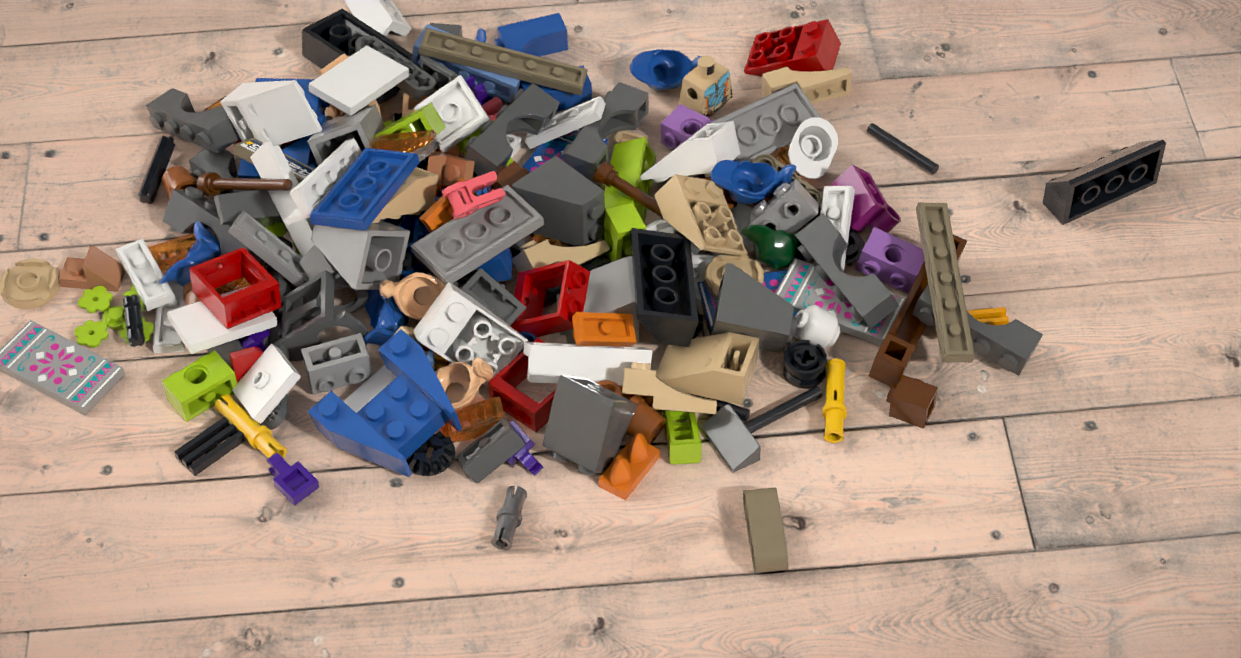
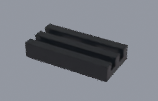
(206, 443)

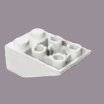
(271, 112)
(698, 153)
(466, 330)

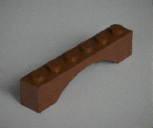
(905, 332)

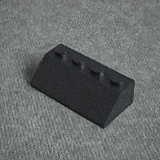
(337, 36)
(1104, 181)
(664, 285)

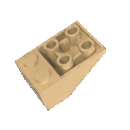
(412, 197)
(700, 214)
(712, 366)

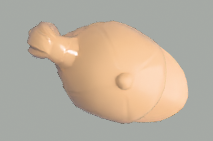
(413, 293)
(463, 381)

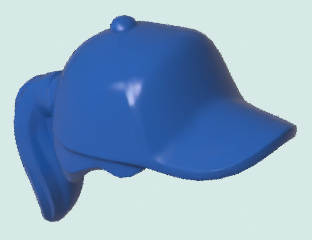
(662, 68)
(750, 181)
(203, 250)
(384, 316)

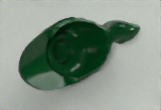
(773, 247)

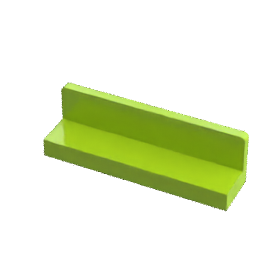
(631, 161)

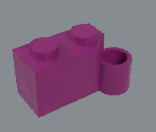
(868, 203)

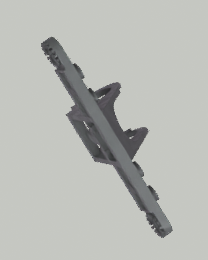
(302, 304)

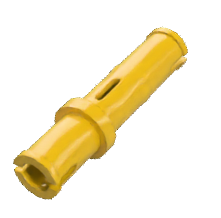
(834, 410)
(258, 436)

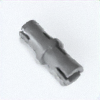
(509, 518)

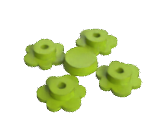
(114, 318)

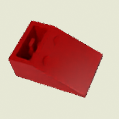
(800, 48)

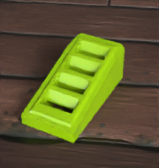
(682, 437)

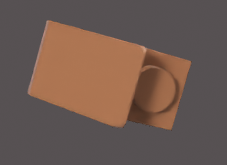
(449, 168)
(93, 271)

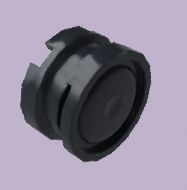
(804, 364)

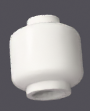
(817, 326)

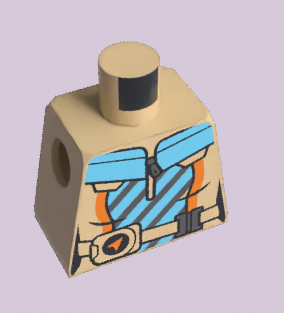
(706, 87)

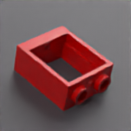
(532, 287)
(242, 305)
(516, 402)

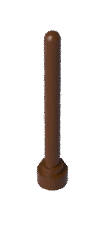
(608, 176)
(212, 184)

